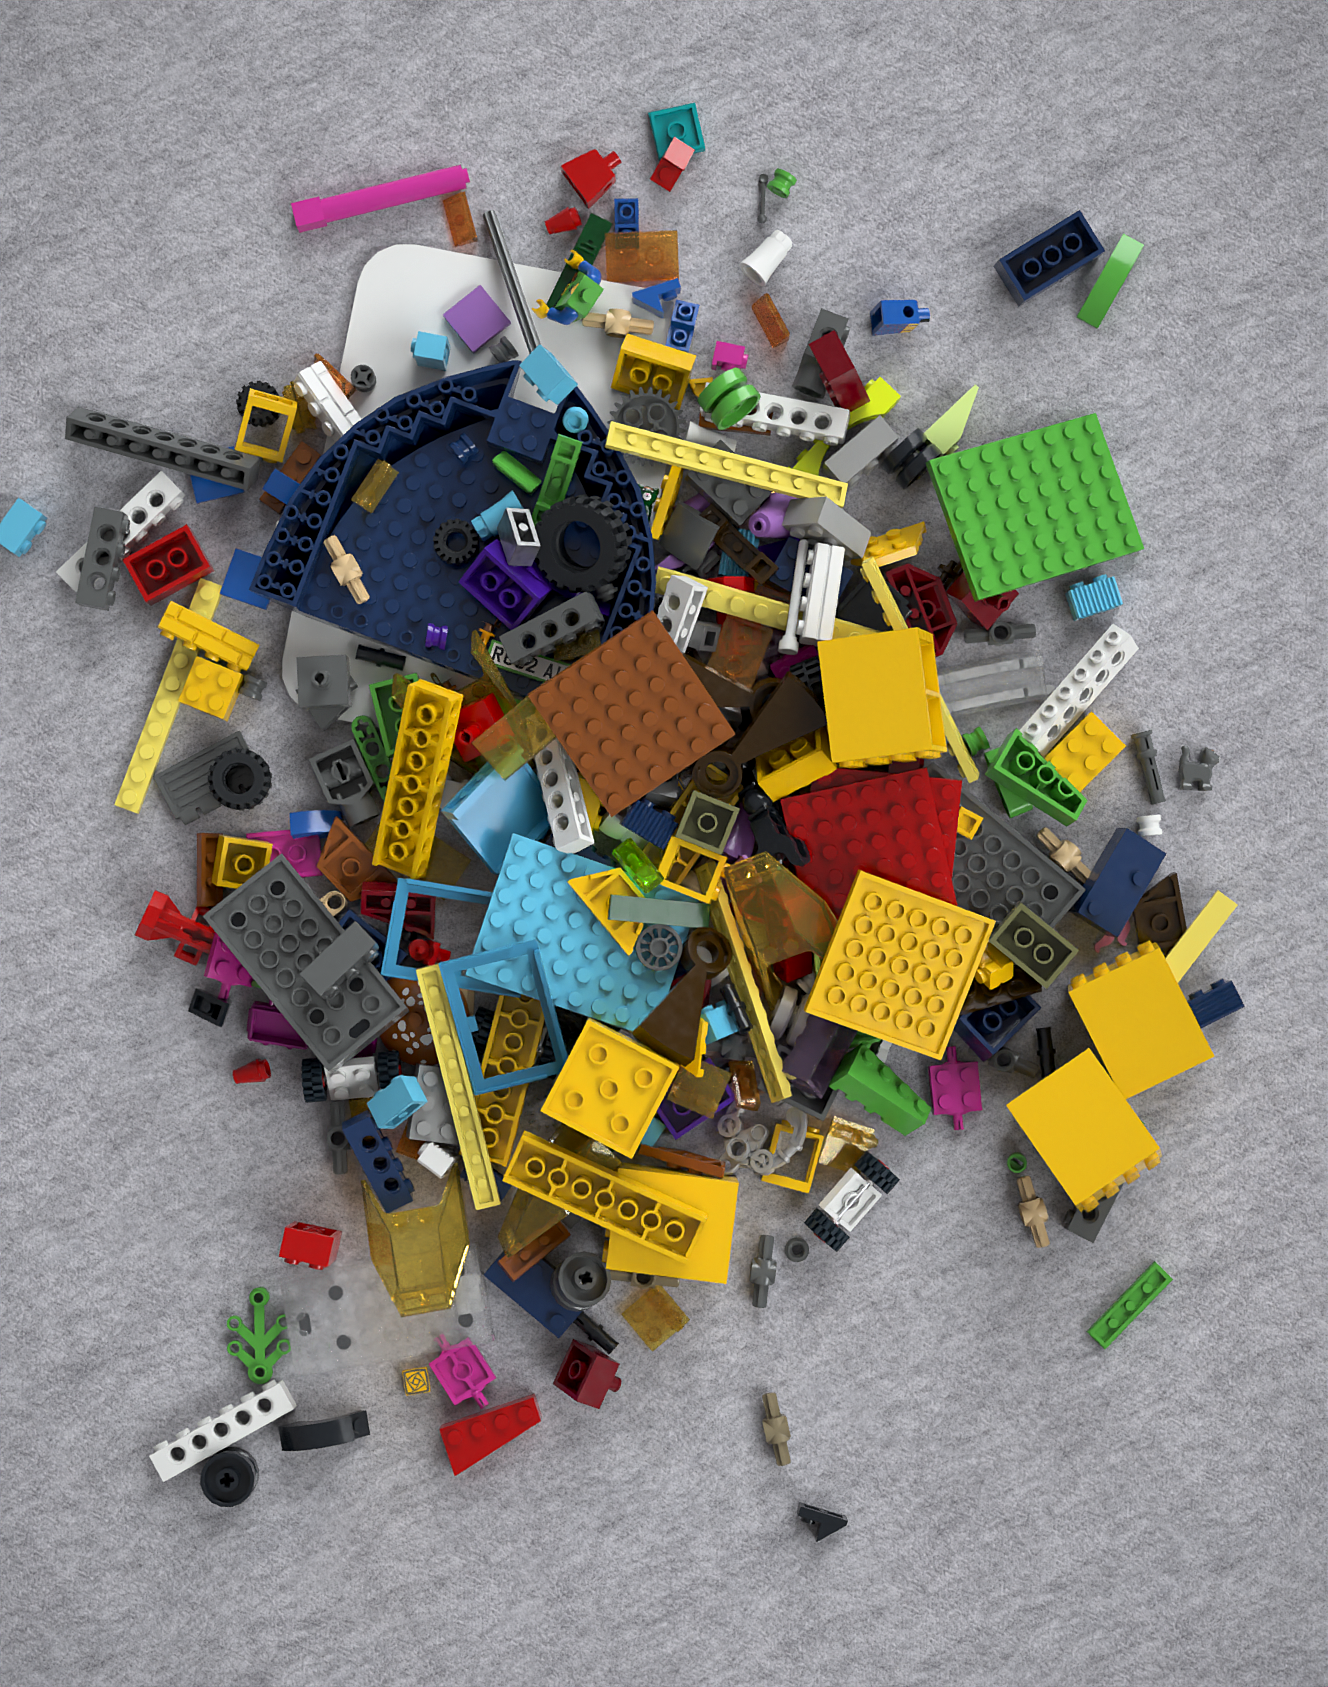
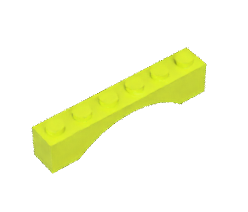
(882, 400)

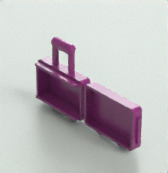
(269, 1026)

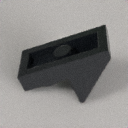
(209, 1007)
(828, 1521)

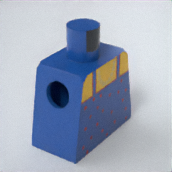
(897, 316)

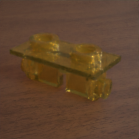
(303, 417)
(375, 485)

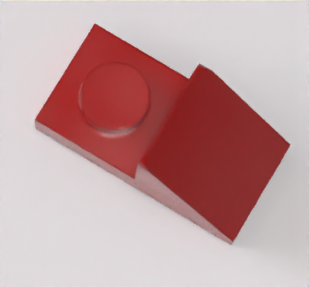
(672, 164)

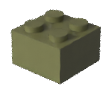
(707, 822)

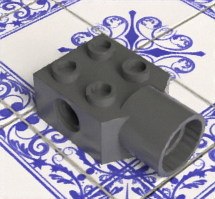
(807, 378)
(347, 782)

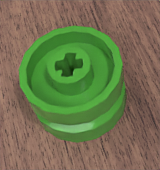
(728, 398)

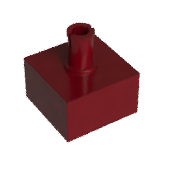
(980, 612)
(587, 1374)

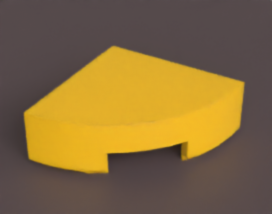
(698, 385)

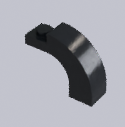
(324, 1433)

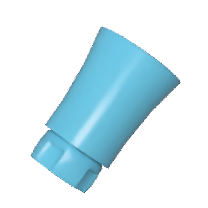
(487, 523)

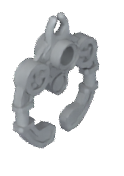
(753, 1139)

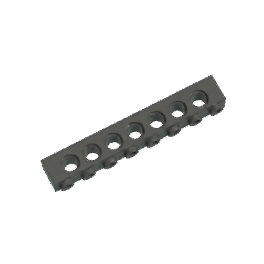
(162, 448)

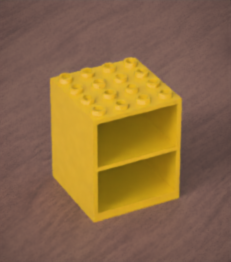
(882, 698)
(1139, 1020)
(610, 1087)
(1085, 1131)
(712, 1250)

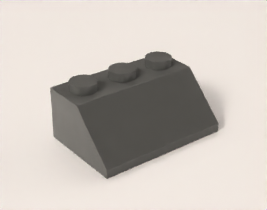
(801, 1100)

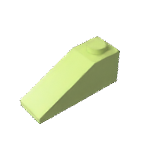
(949, 427)

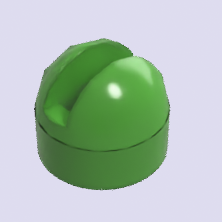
(1013, 1165)

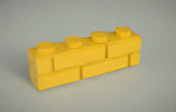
(207, 636)
(994, 967)

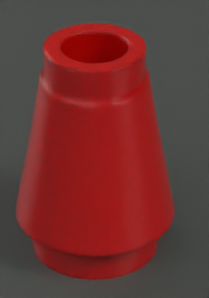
(563, 221)
(253, 1072)

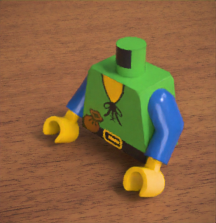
(578, 295)

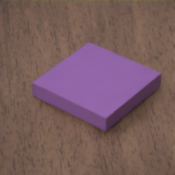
(476, 319)

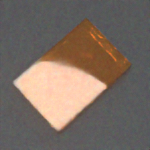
(642, 256)
(740, 649)

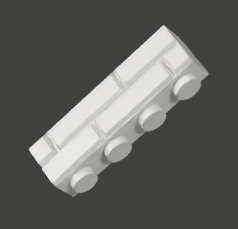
(326, 400)
(821, 593)

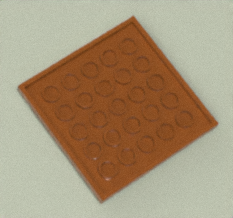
(631, 713)

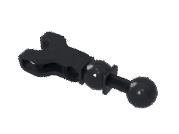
(767, 822)

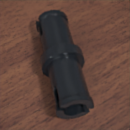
(380, 657)
(736, 1008)
(1046, 1051)
(596, 1332)

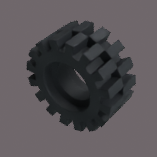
(262, 418)
(448, 528)

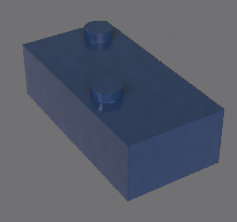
(1049, 258)
(1117, 882)
(534, 1294)

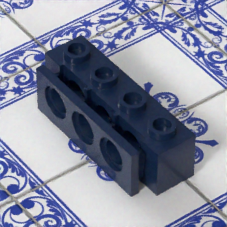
(391, 1194)

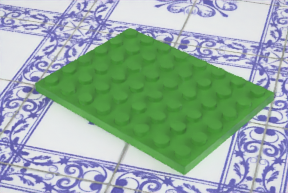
(1034, 506)

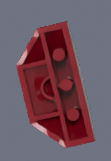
(927, 602)

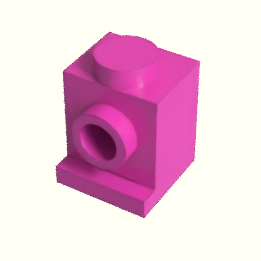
(729, 356)

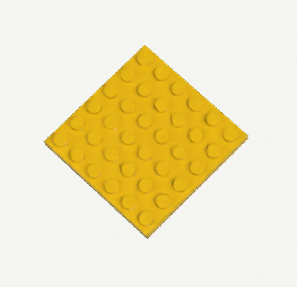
(899, 965)

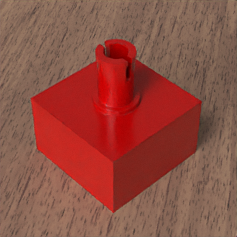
(473, 722)

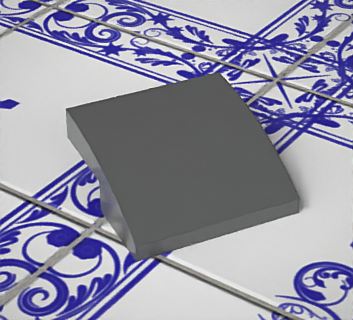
(688, 535)

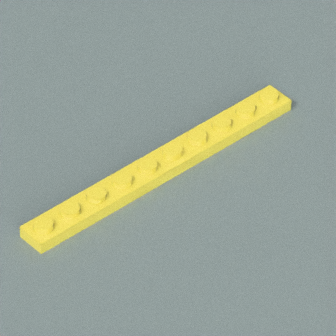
(723, 464)
(753, 606)
(893, 617)
(164, 707)
(740, 974)
(458, 1088)

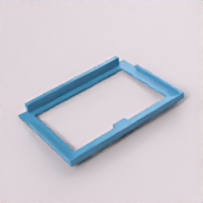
(407, 885)
(466, 1025)

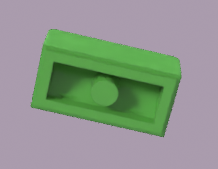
(516, 472)

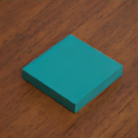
(676, 122)

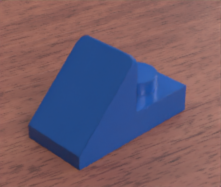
(650, 297)

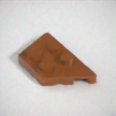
(349, 862)
(678, 1158)

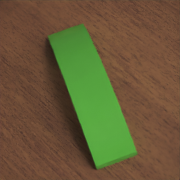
(1110, 281)
(558, 475)

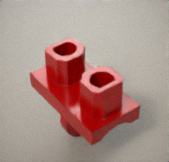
(428, 952)

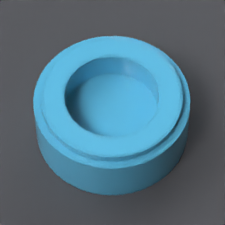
(575, 419)

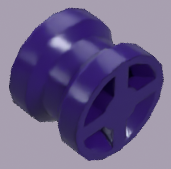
(436, 636)

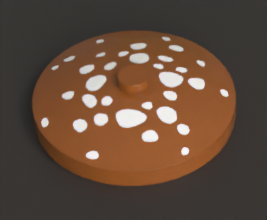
(412, 1032)

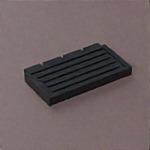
(862, 609)

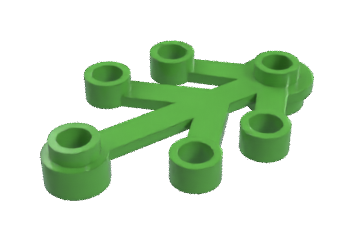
(259, 1340)

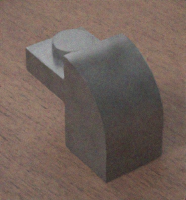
(705, 635)

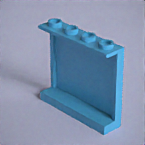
(493, 809)

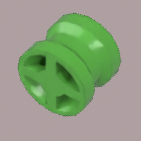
(781, 183)
(975, 741)

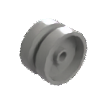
(789, 1016)

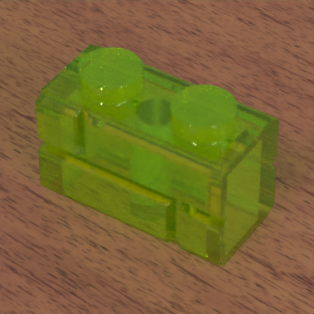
(638, 865)

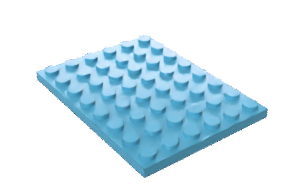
(579, 956)

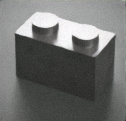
(518, 537)

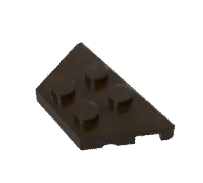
(1161, 914)

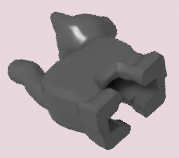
(1197, 772)

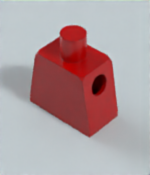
(591, 175)

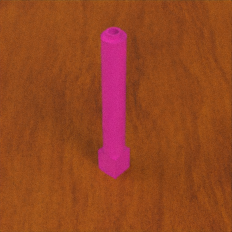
(317, 212)

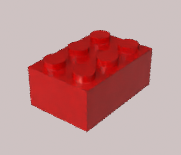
(168, 565)
(310, 1245)

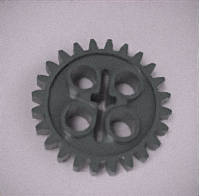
(668, 422)

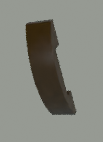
(739, 549)

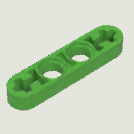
(372, 761)

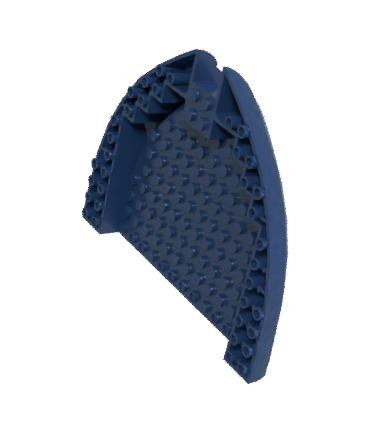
(396, 543)

